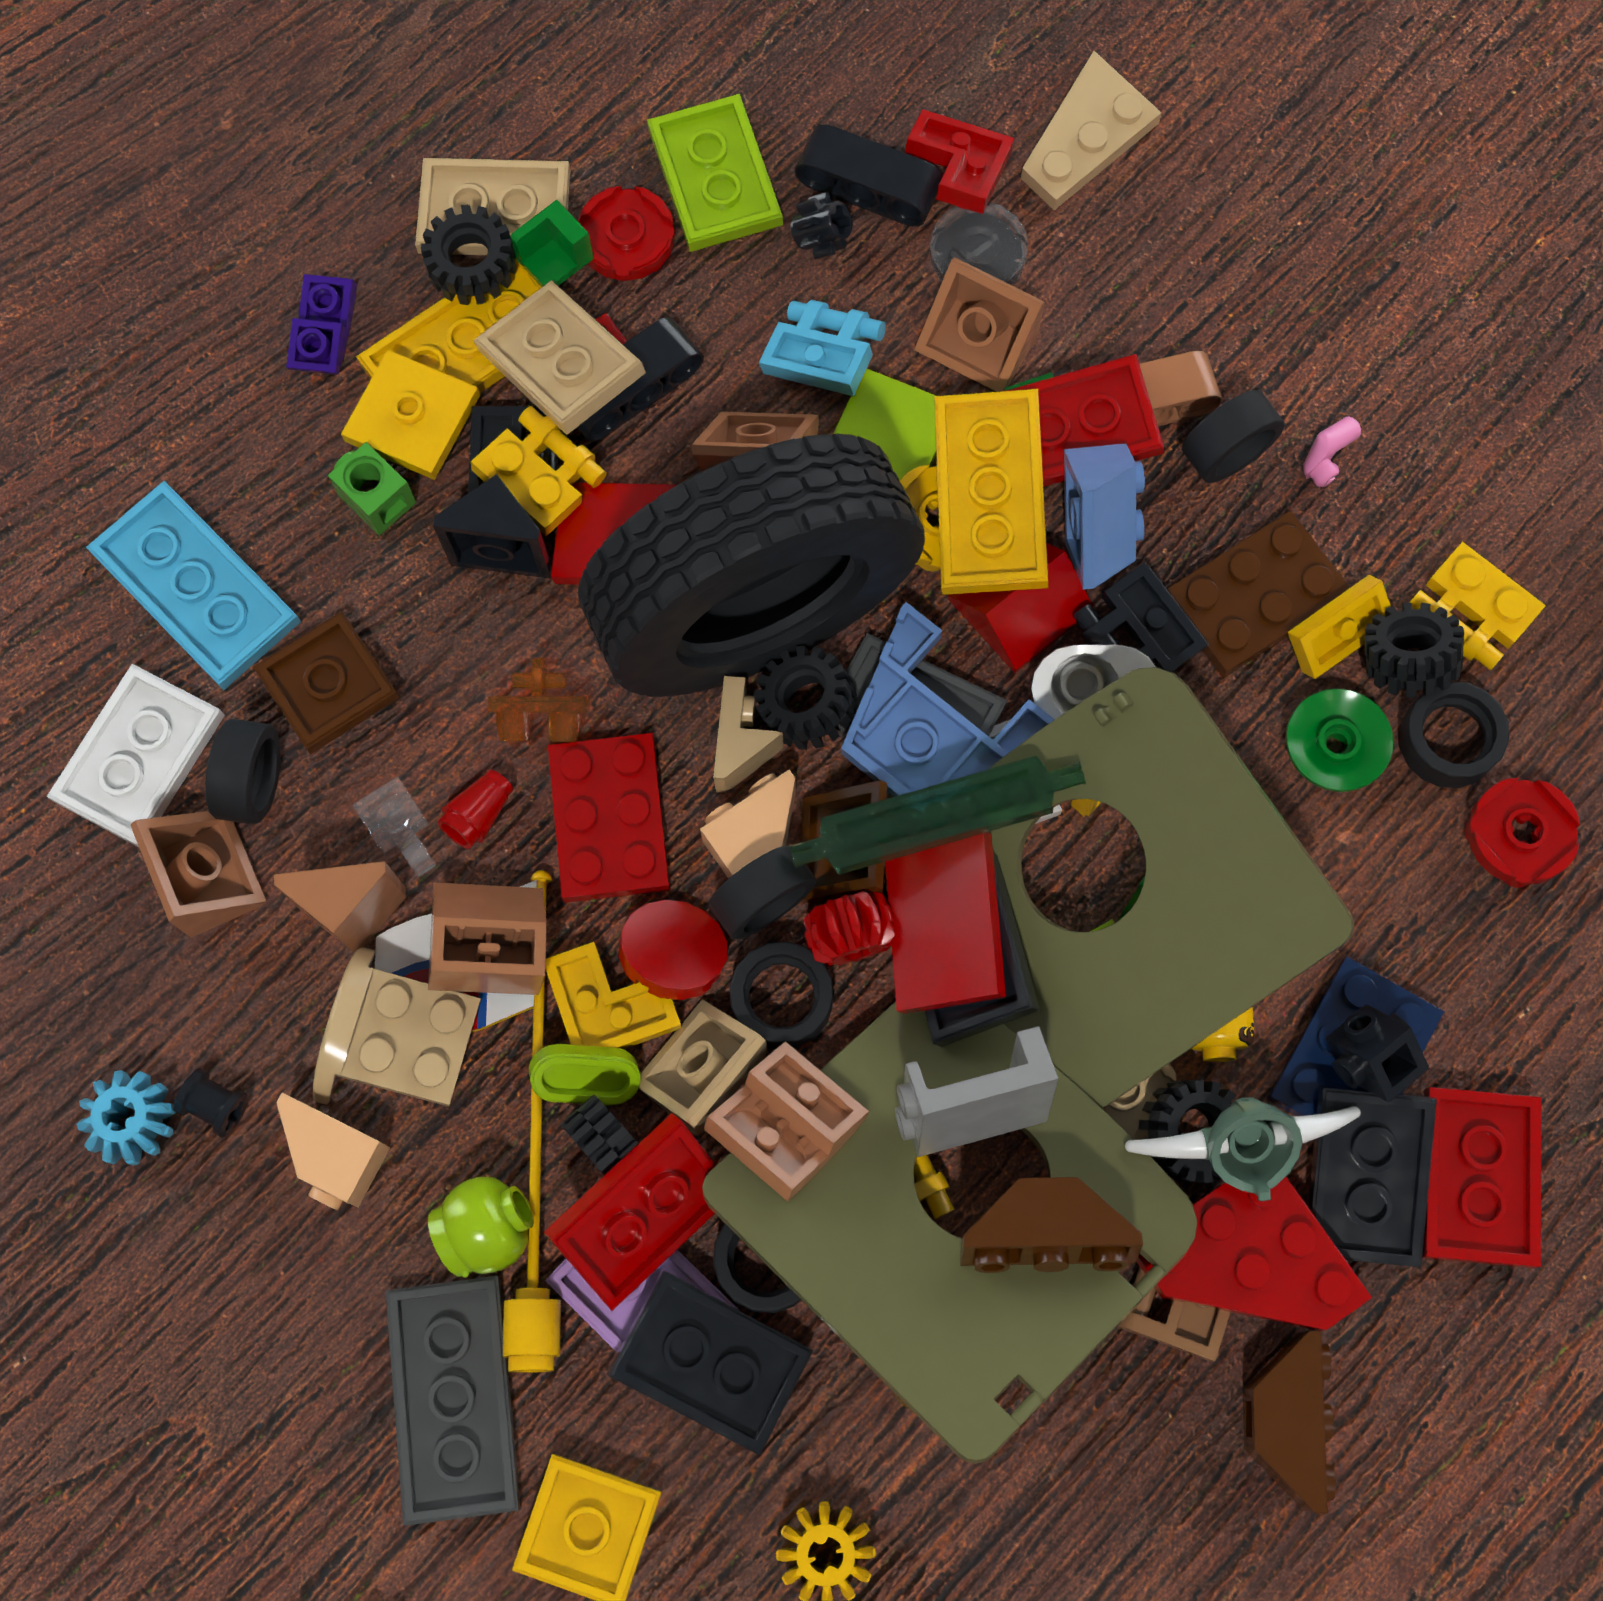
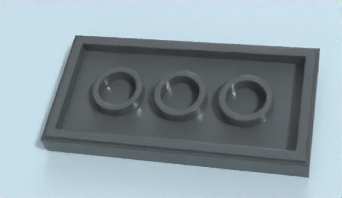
(452, 1401)

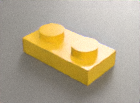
(1338, 627)

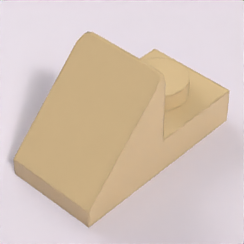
(740, 749)

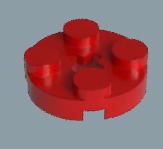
(1518, 861)

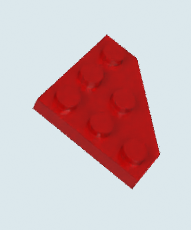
(1263, 1261)

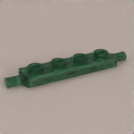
(937, 815)

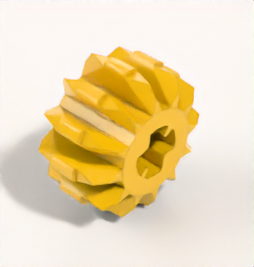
(819, 1533)

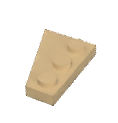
(1088, 132)

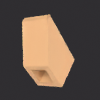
(752, 826)

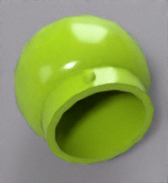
(481, 1226)

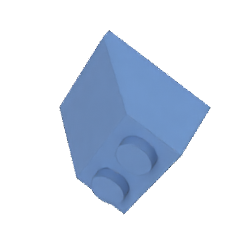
(1102, 510)

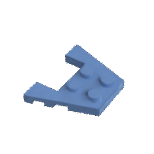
(912, 734)

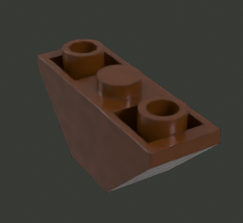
(1050, 1227)
(1290, 1422)

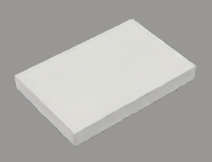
(136, 753)

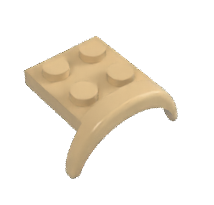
(393, 1034)

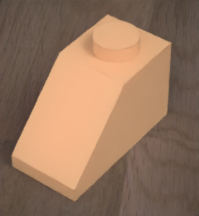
(330, 1154)

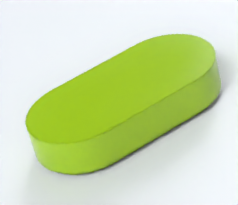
(578, 1071)

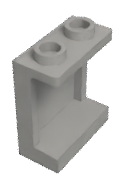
(980, 1105)

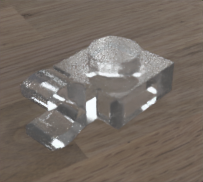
(393, 821)

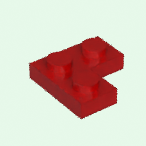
(970, 153)

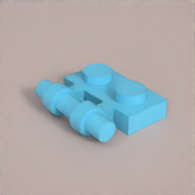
(821, 358)

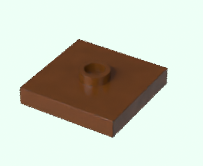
(326, 682)

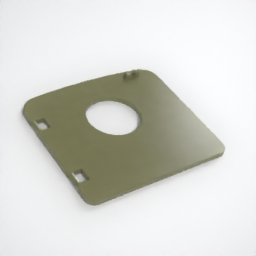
(1223, 902)
(893, 1278)

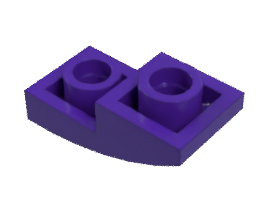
(323, 324)

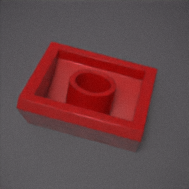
(1029, 620)

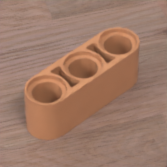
(1181, 386)

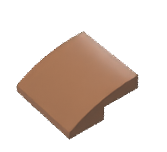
(786, 1120)

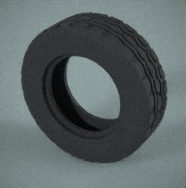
(749, 564)

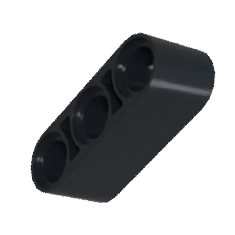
(868, 175)
(668, 362)

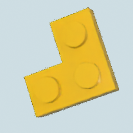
(598, 1015)

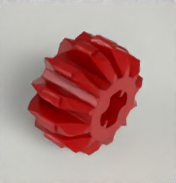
(849, 928)

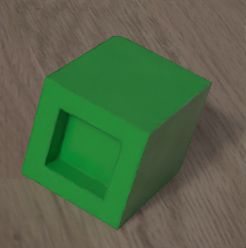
(552, 245)

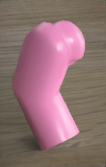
(1327, 443)

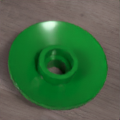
(1352, 721)

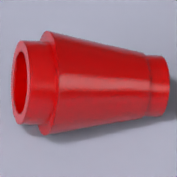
(474, 810)

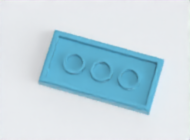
(194, 585)

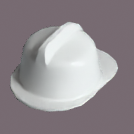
(1080, 671)

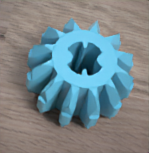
(113, 1105)

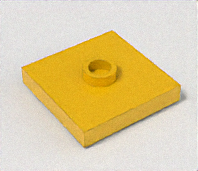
(411, 414)
(587, 1530)

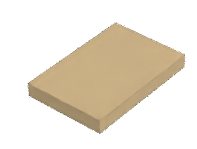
(507, 187)
(559, 357)

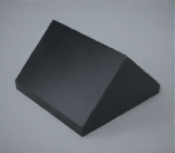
(492, 533)

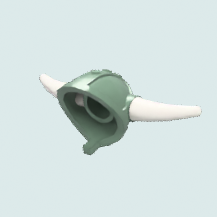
(1249, 1143)

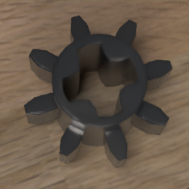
(821, 225)

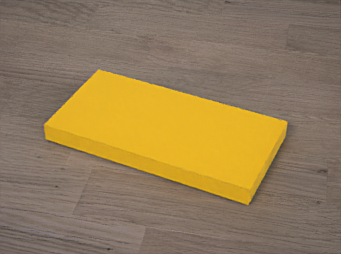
(446, 334)
(990, 492)

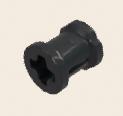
(211, 1102)

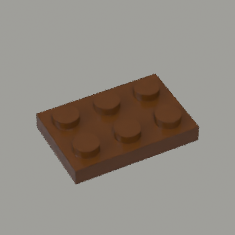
(1258, 592)

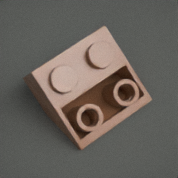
(487, 939)

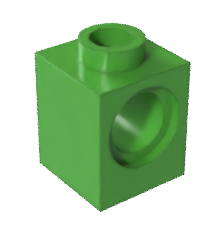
(385, 502)

